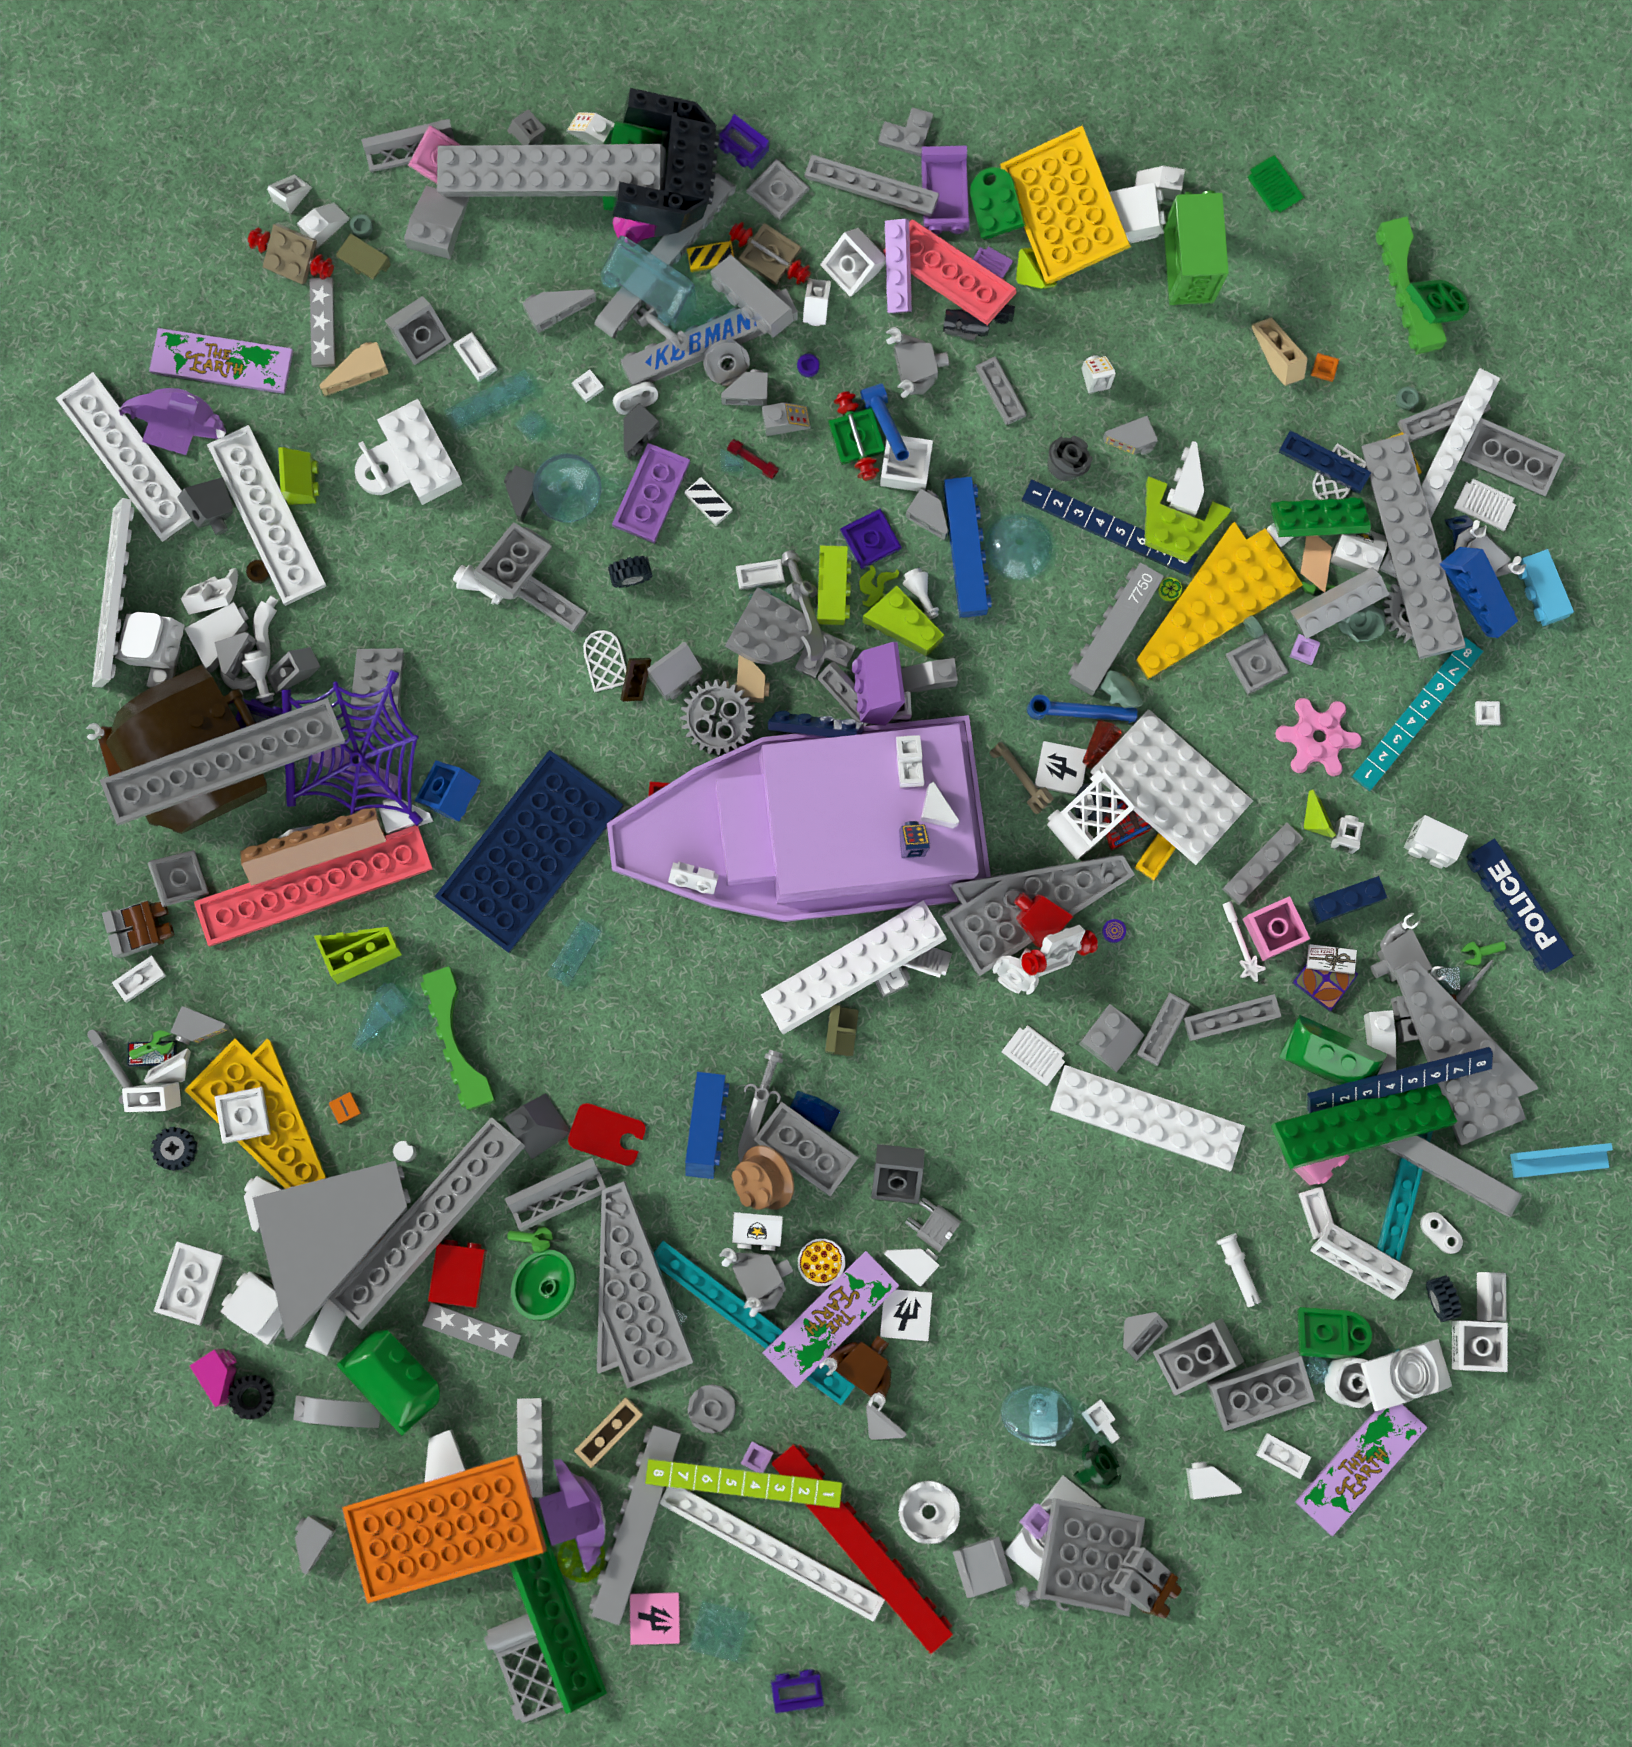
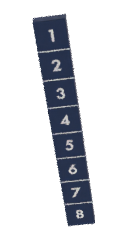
(1100, 524)
(1402, 1080)

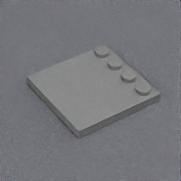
(1084, 1554)

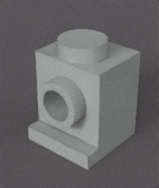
(527, 129)

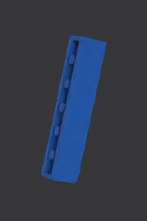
(966, 548)

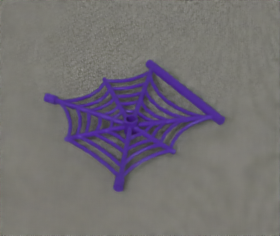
(291, 795)

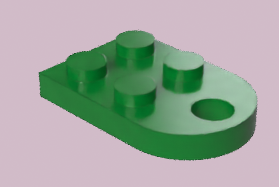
(997, 204)
(1438, 300)
(1330, 1333)

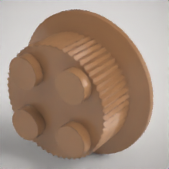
(763, 1179)

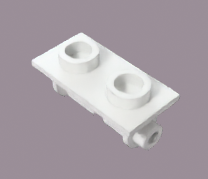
(683, 876)

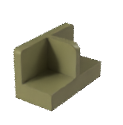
(363, 257)
(841, 1031)

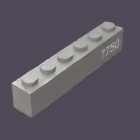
(1116, 628)

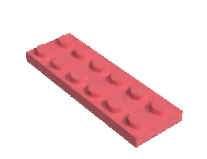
(956, 275)

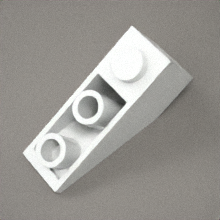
(1189, 486)

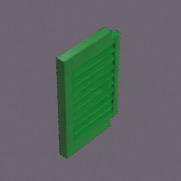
(1274, 185)

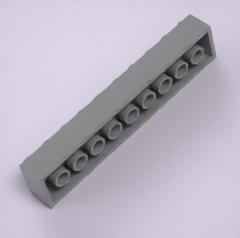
(547, 169)

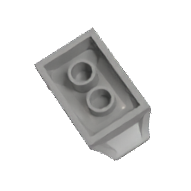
(512, 561)

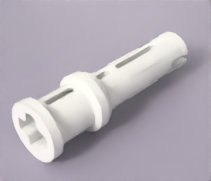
(1236, 1259)

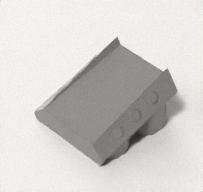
(982, 1566)

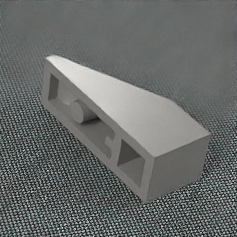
(553, 307)
(930, 675)

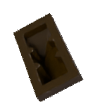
(635, 679)

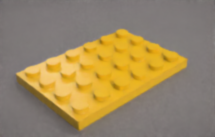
(1066, 205)

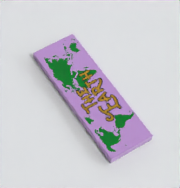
(221, 361)
(830, 1319)
(1360, 1466)

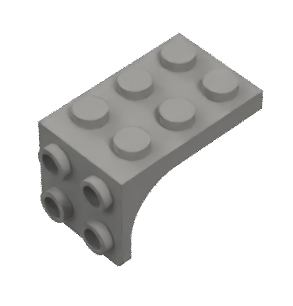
(370, 675)

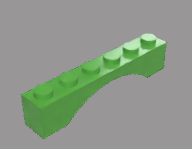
(1396, 240)
(443, 991)

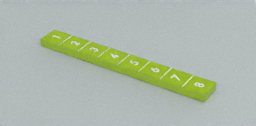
(743, 1483)

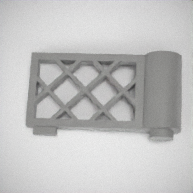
(509, 1639)

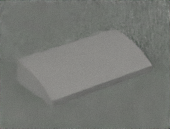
(1512, 457)
(1261, 1391)

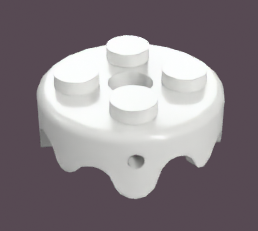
(933, 1529)

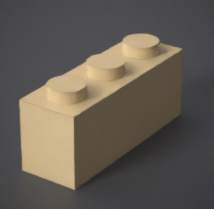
(609, 1432)

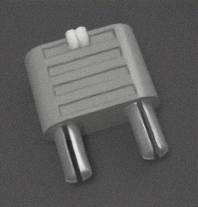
(938, 1226)

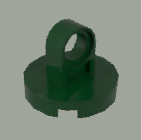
(1099, 1466)

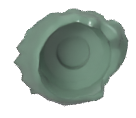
(1364, 624)
(1121, 689)

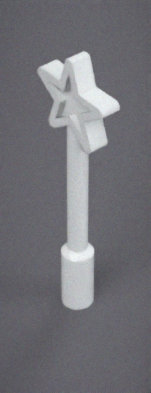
(1250, 965)

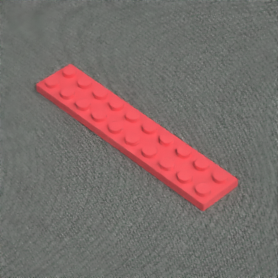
(312, 888)

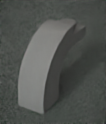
(336, 1412)

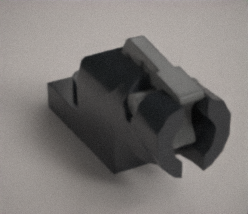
(966, 326)

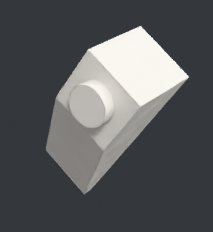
(1382, 1036)

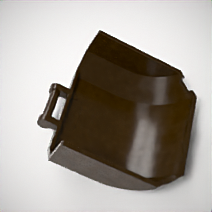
(174, 718)

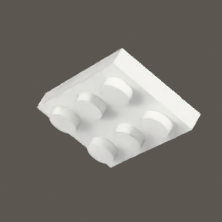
(188, 1283)

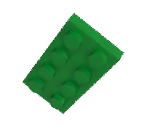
(1320, 517)

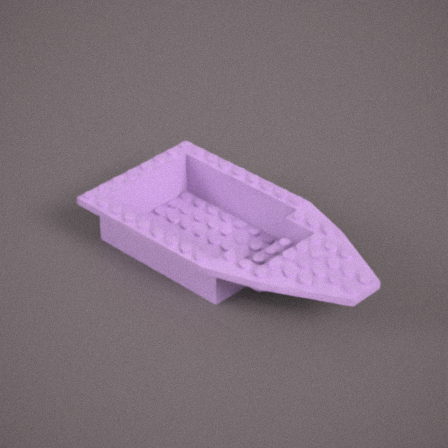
(812, 824)

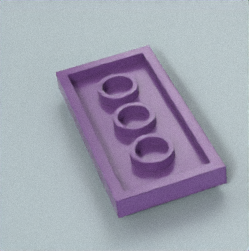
(651, 493)

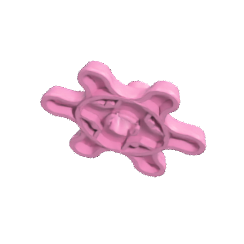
(1312, 751)

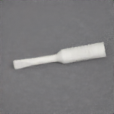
(376, 470)

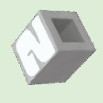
(893, 982)

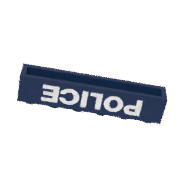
(1519, 906)

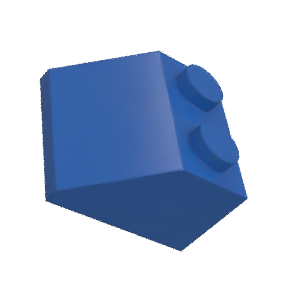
(447, 790)

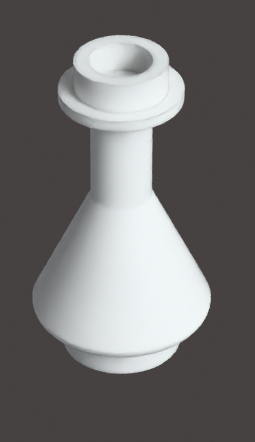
(466, 580)
(917, 583)
(256, 665)

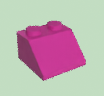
(216, 1375)

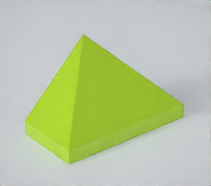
(1029, 271)
(1316, 817)

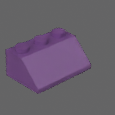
(878, 683)

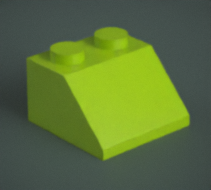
(298, 476)

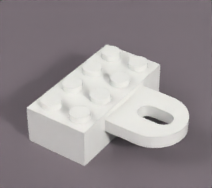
(412, 456)

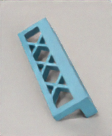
(1560, 1160)

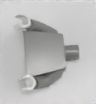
(915, 362)
(1477, 538)
(1399, 948)
(758, 1278)

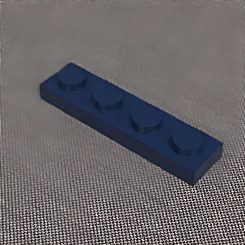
(1324, 462)
(810, 725)

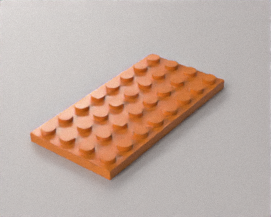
(444, 1529)

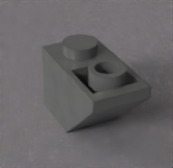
(638, 428)

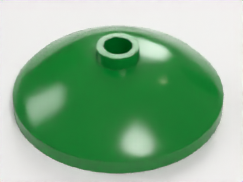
(533, 1283)

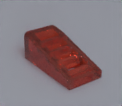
(1101, 743)

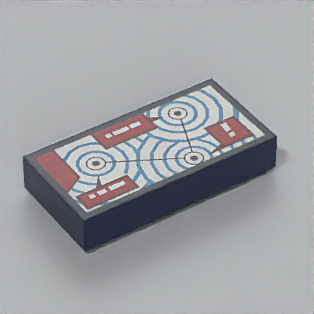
(151, 1059)

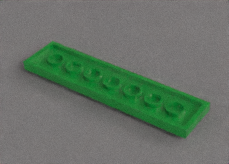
(1362, 1125)
(558, 1628)

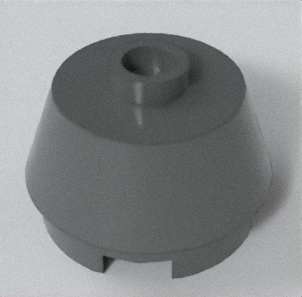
(1068, 458)

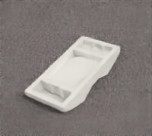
(1406, 1375)
(1029, 1551)

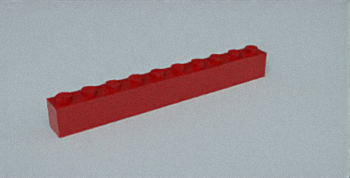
(871, 1557)

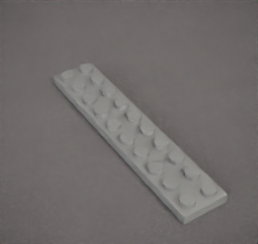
(1413, 547)
(222, 761)
(426, 1223)

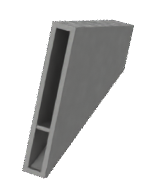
(323, 1233)

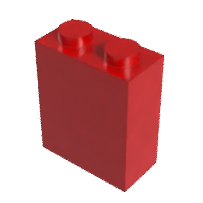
(457, 1274)

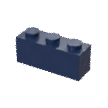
(1347, 900)

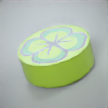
(1170, 589)

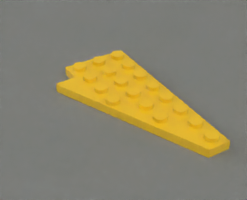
(1230, 586)
(288, 1149)

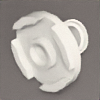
(1013, 975)

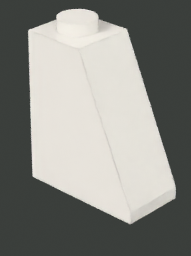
(213, 628)

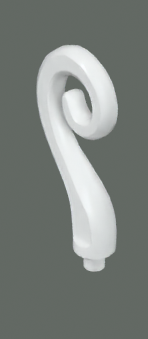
(261, 621)

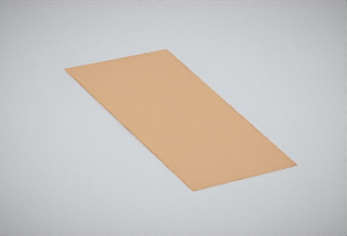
(1316, 561)

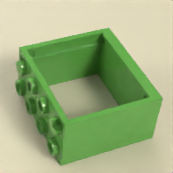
(1195, 248)

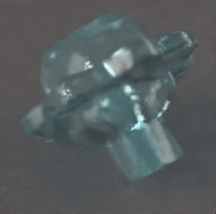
(1316, 1369)

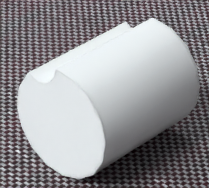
(404, 1152)

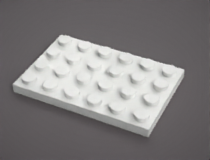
(1174, 786)

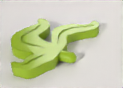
(869, 589)

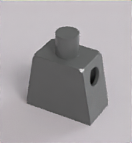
(208, 504)

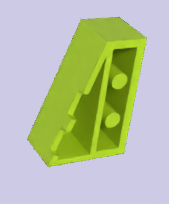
(833, 585)
(904, 621)
(357, 952)

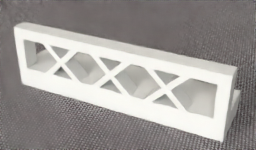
(1363, 1260)

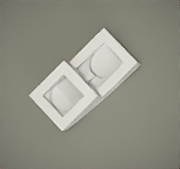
(909, 761)
(326, 1328)

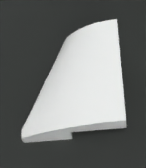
(211, 593)
(443, 1456)

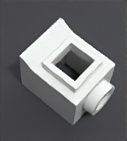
(1346, 840)

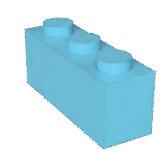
(1545, 588)

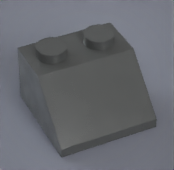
(898, 1173)

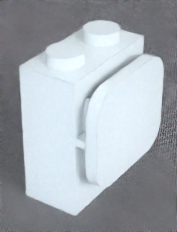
(1140, 211)
(150, 640)
(254, 1308)

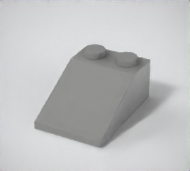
(435, 223)
(1198, 1356)

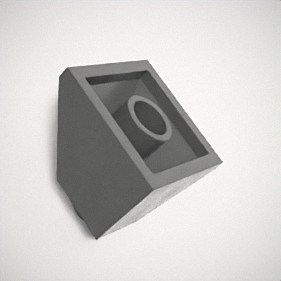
(537, 1125)

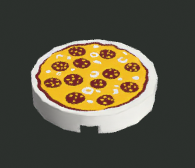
(821, 1262)

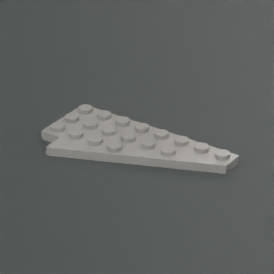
(987, 913)
(1479, 1100)
(635, 1309)

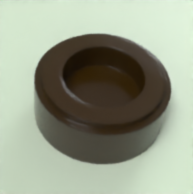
(257, 572)

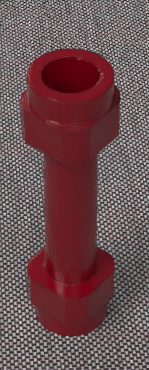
(769, 469)

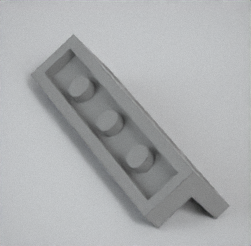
(397, 140)
(555, 1190)

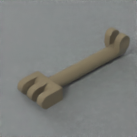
(1041, 797)

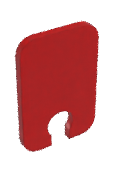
(600, 1131)

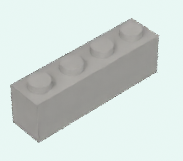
(751, 296)
(1339, 602)

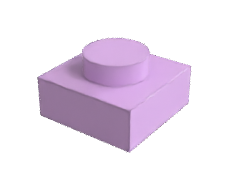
(1304, 649)
(757, 1457)
(1036, 1521)

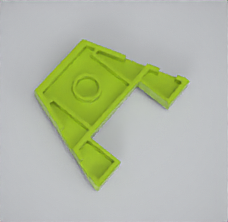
(1176, 531)

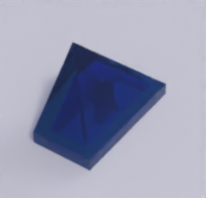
(815, 1110)

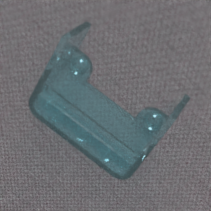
(650, 281)

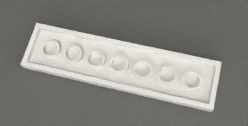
(125, 455)
(266, 515)
(111, 600)
(853, 967)
(1147, 1118)

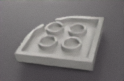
(768, 630)

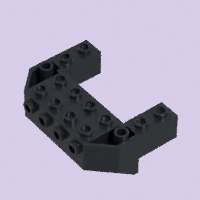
(689, 163)

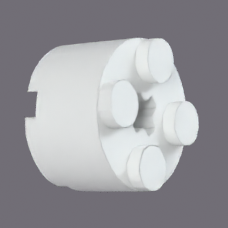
(1339, 1382)

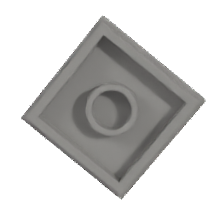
(777, 190)
(1256, 663)
(178, 878)

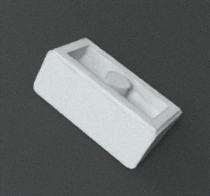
(1491, 1296)

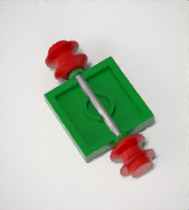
(856, 436)

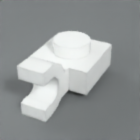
(1099, 1419)

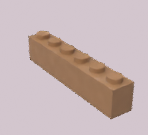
(312, 846)

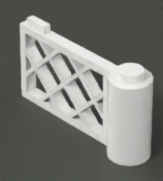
(1074, 831)

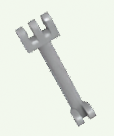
(679, 339)
(99, 1041)

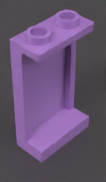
(946, 173)

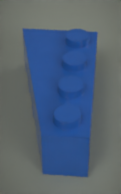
(1480, 590)
(705, 1125)

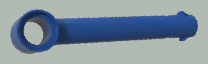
(876, 398)
(1080, 710)

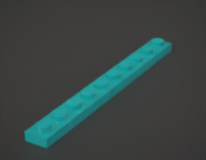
(733, 1310)

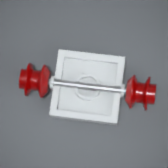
(1059, 950)

